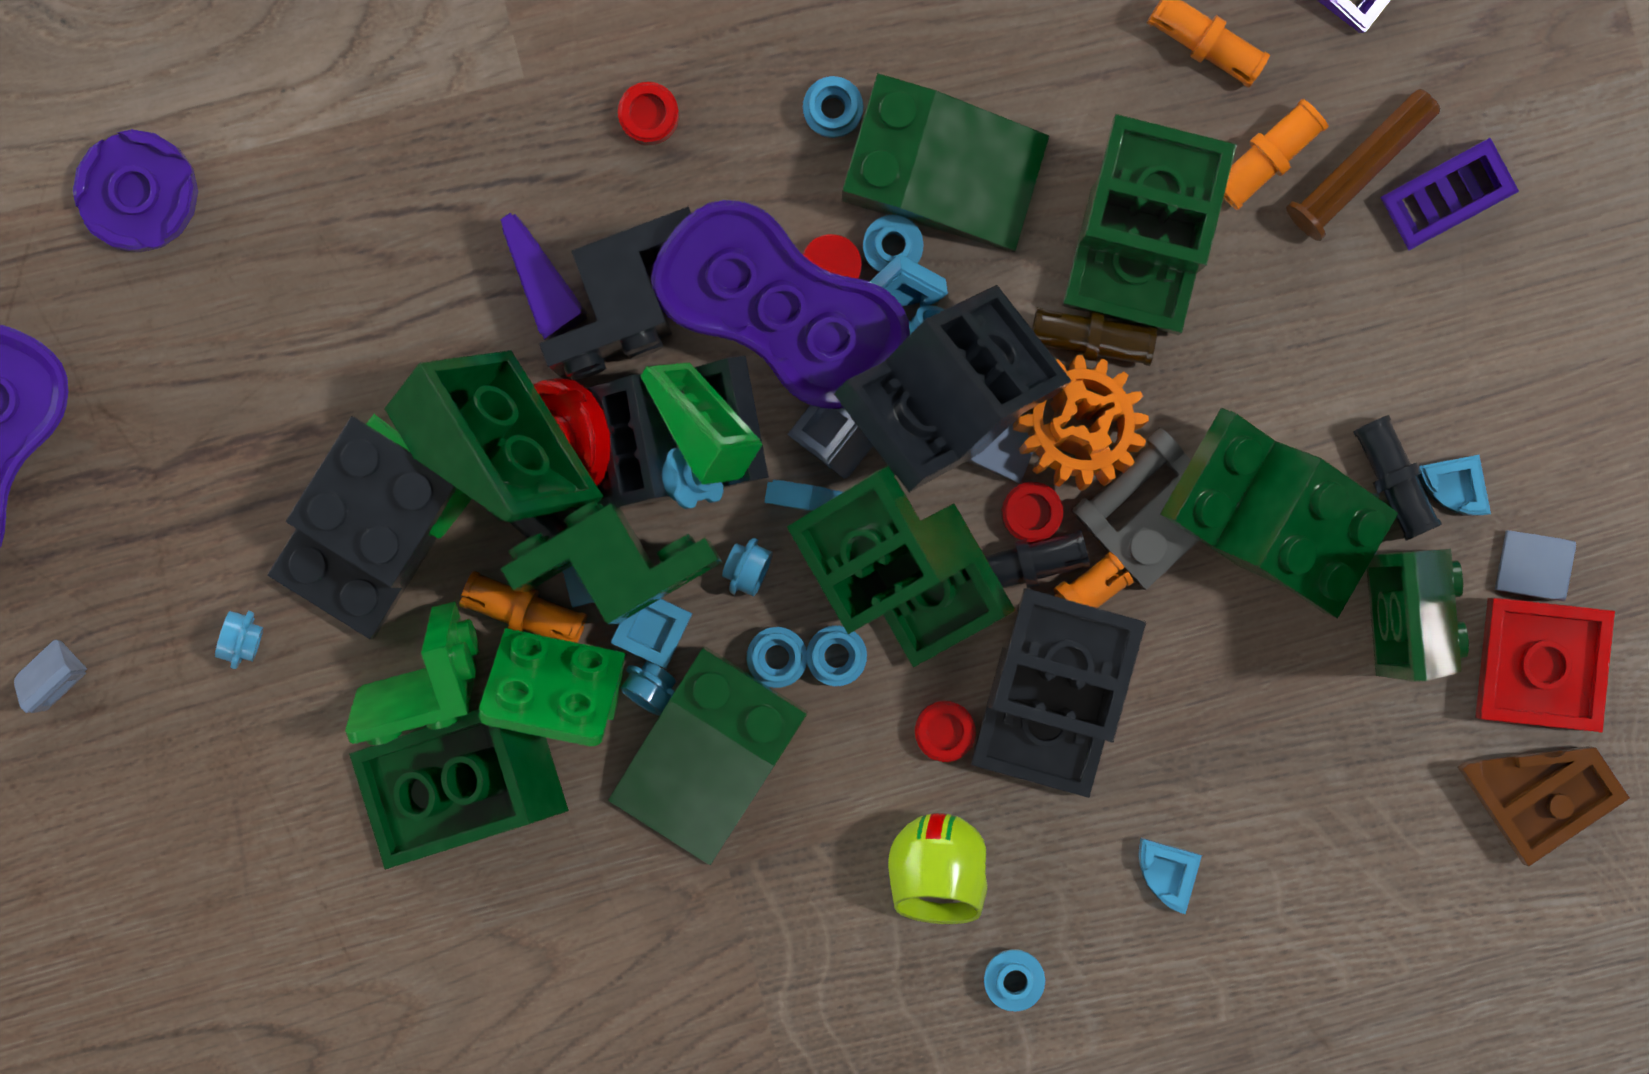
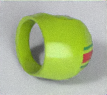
(938, 859)

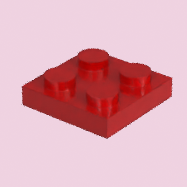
(1545, 664)

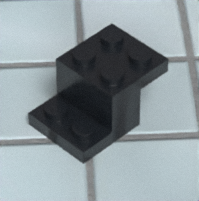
(621, 298)
(952, 387)
(643, 440)
(361, 528)
(1057, 692)

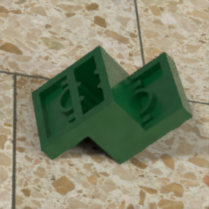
(1148, 224)
(1279, 512)
(609, 562)
(887, 562)

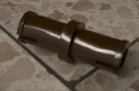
(1095, 336)

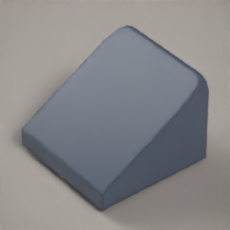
(831, 438)
(1004, 456)
(1535, 565)
(47, 677)

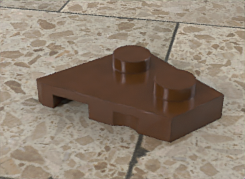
(1544, 796)

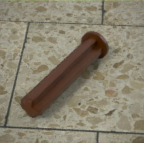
(1363, 164)

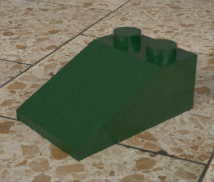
(944, 163)
(490, 436)
(1416, 615)
(707, 755)
(454, 787)

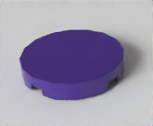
(135, 191)

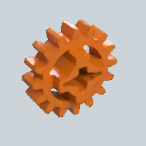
(1090, 444)

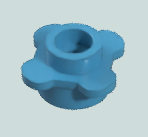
(683, 485)

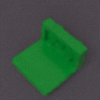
(552, 688)
(422, 697)

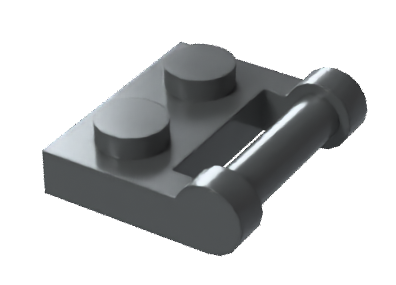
(1148, 540)

